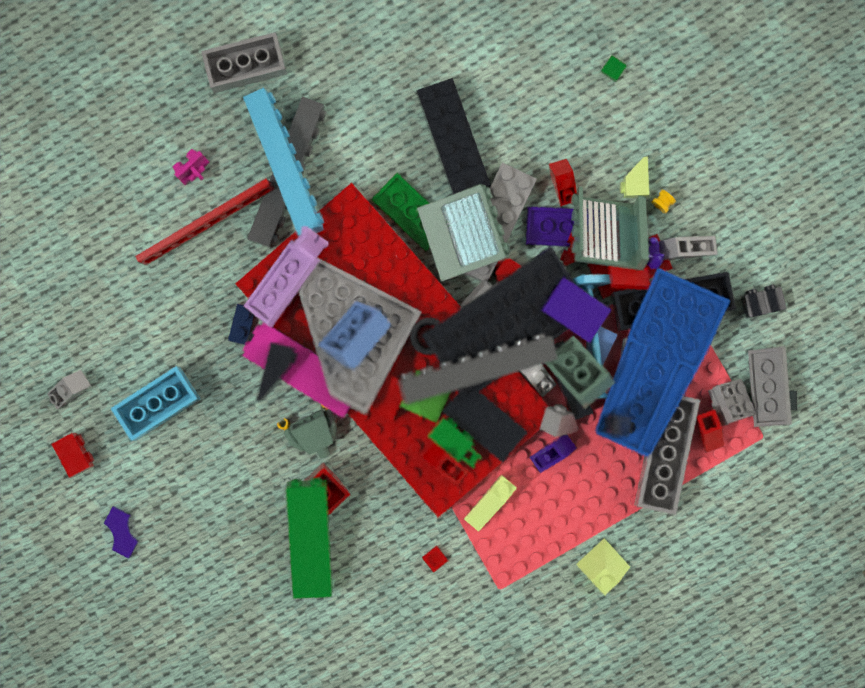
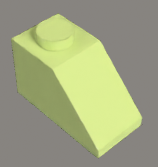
(636, 181)

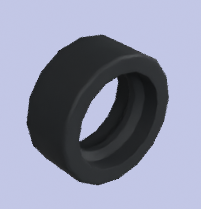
(414, 334)

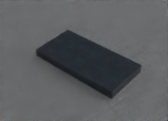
(486, 424)

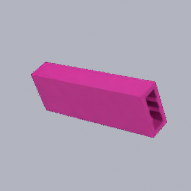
(304, 375)

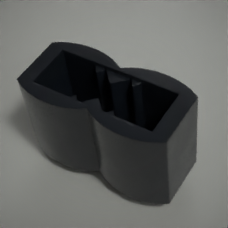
(763, 302)

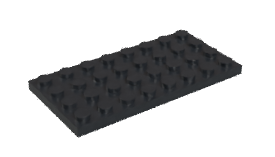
(501, 315)

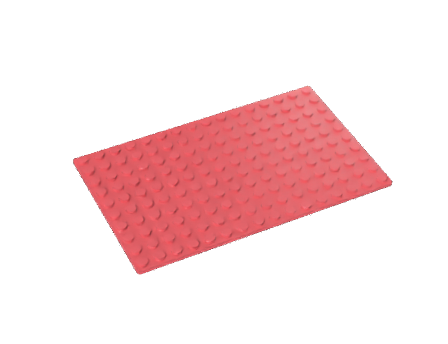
(588, 487)

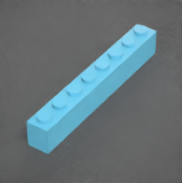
(282, 161)

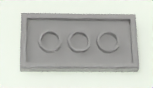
(770, 386)

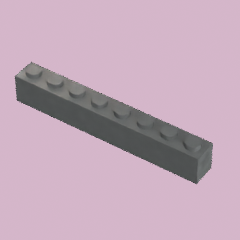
(273, 207)
(477, 369)

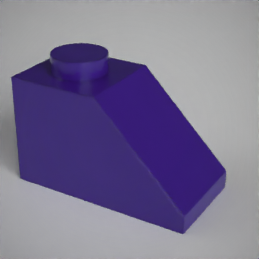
(553, 453)

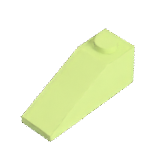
(490, 503)

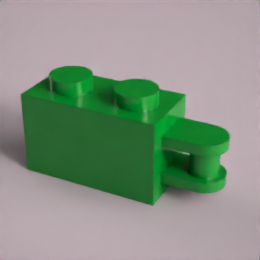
(454, 441)

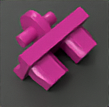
(192, 168)

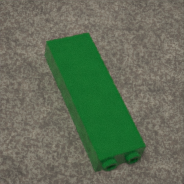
(309, 538)

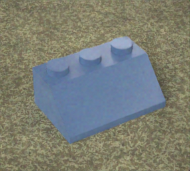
(355, 334)

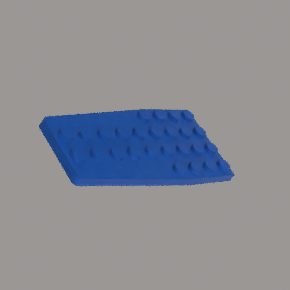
(661, 357)

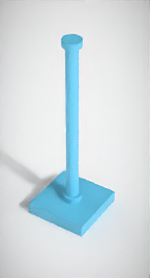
(587, 284)

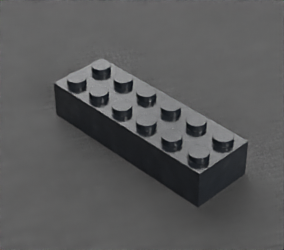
(452, 136)
(627, 302)

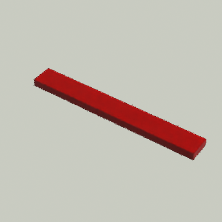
(205, 222)

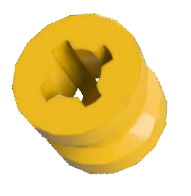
(663, 201)

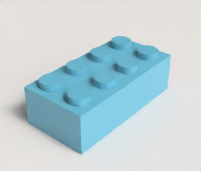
(155, 403)

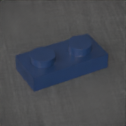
(241, 325)

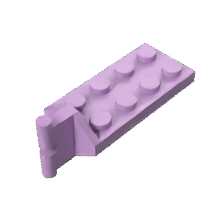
(286, 276)

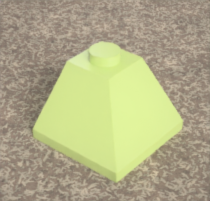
(603, 566)

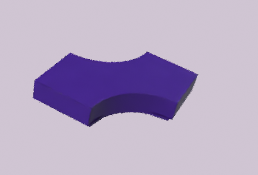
(118, 523)

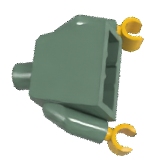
(312, 432)

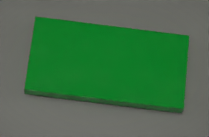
(400, 204)

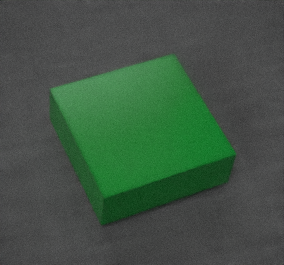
(613, 68)

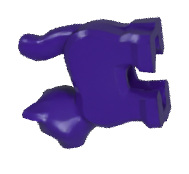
(655, 257)

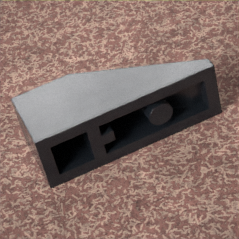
(277, 365)
(617, 425)

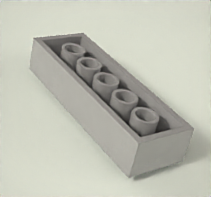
(509, 195)
(665, 467)

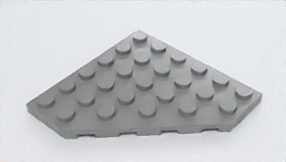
(325, 300)

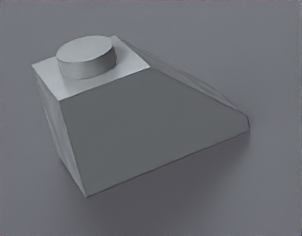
(558, 421)

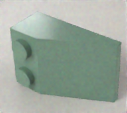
(580, 372)

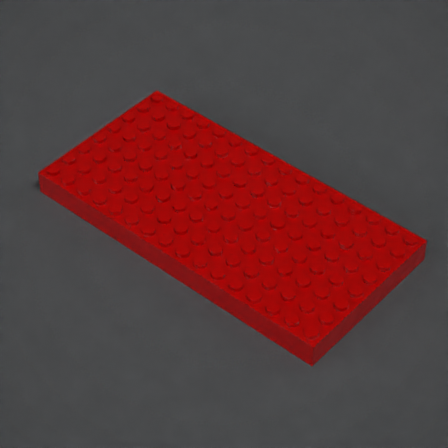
(375, 254)

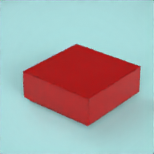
(435, 558)

